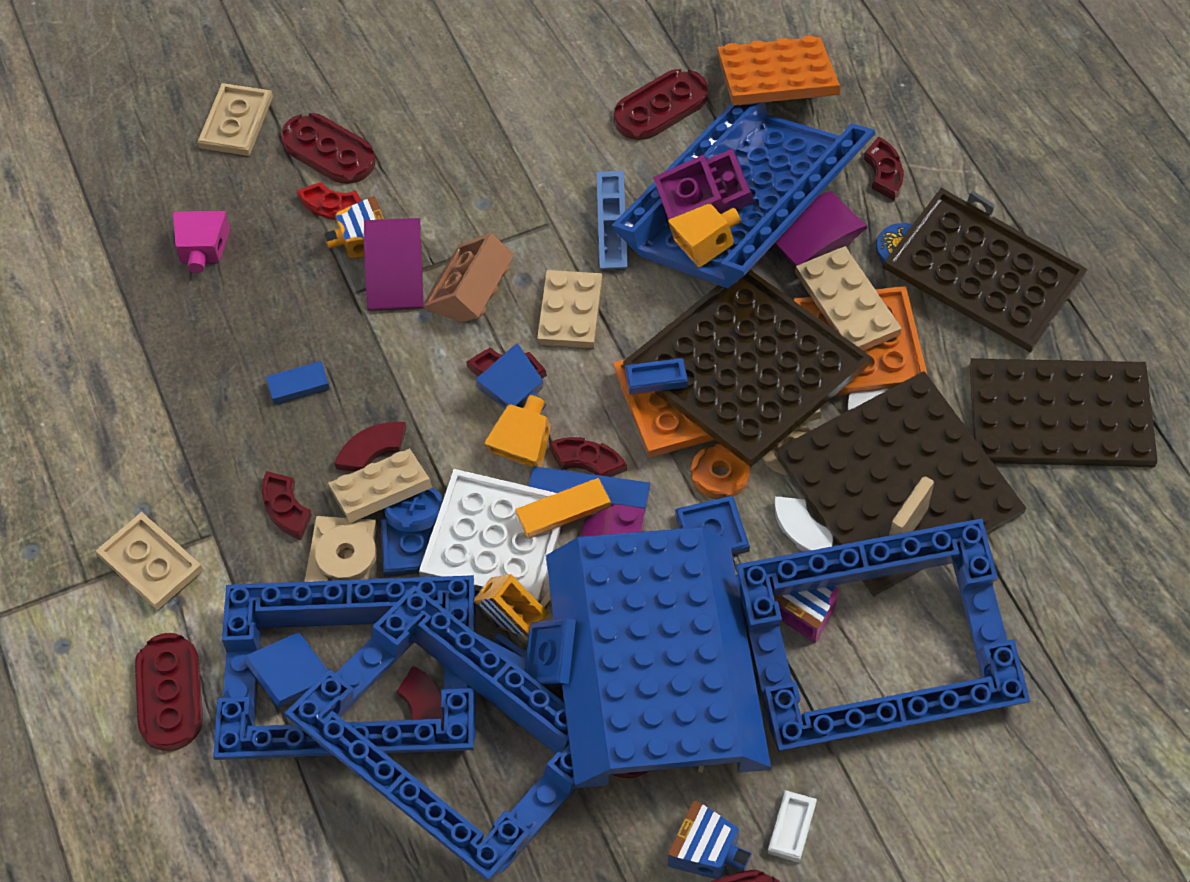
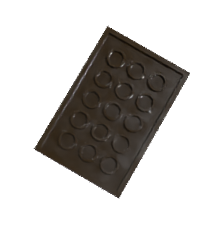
(985, 269)
(1063, 412)

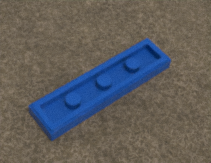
(619, 490)

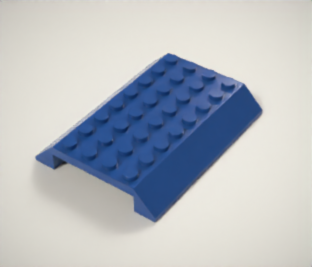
(784, 171)
(655, 655)

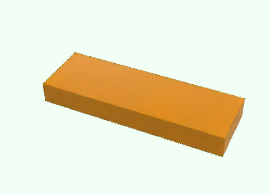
(563, 507)

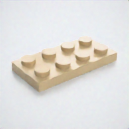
(848, 299)

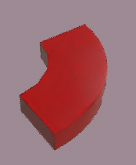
(325, 201)

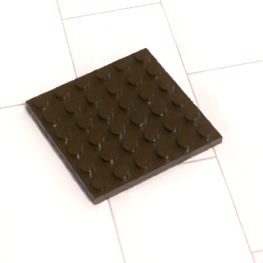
(752, 365)
(873, 457)

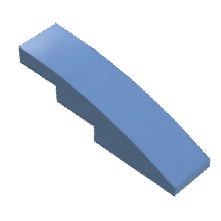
(610, 207)

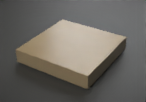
(913, 508)

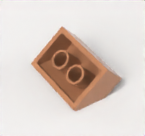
(470, 279)

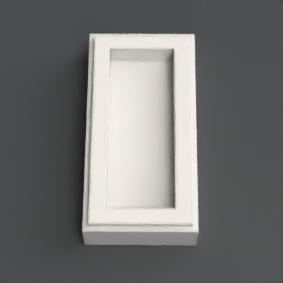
(792, 826)

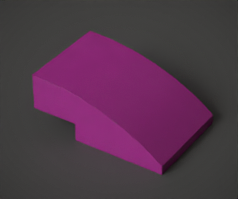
(704, 182)
(819, 230)
(393, 264)

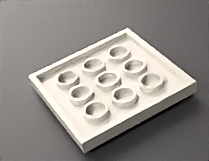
(483, 536)

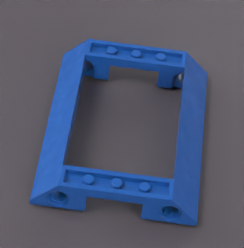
(957, 543)
(329, 604)
(491, 674)

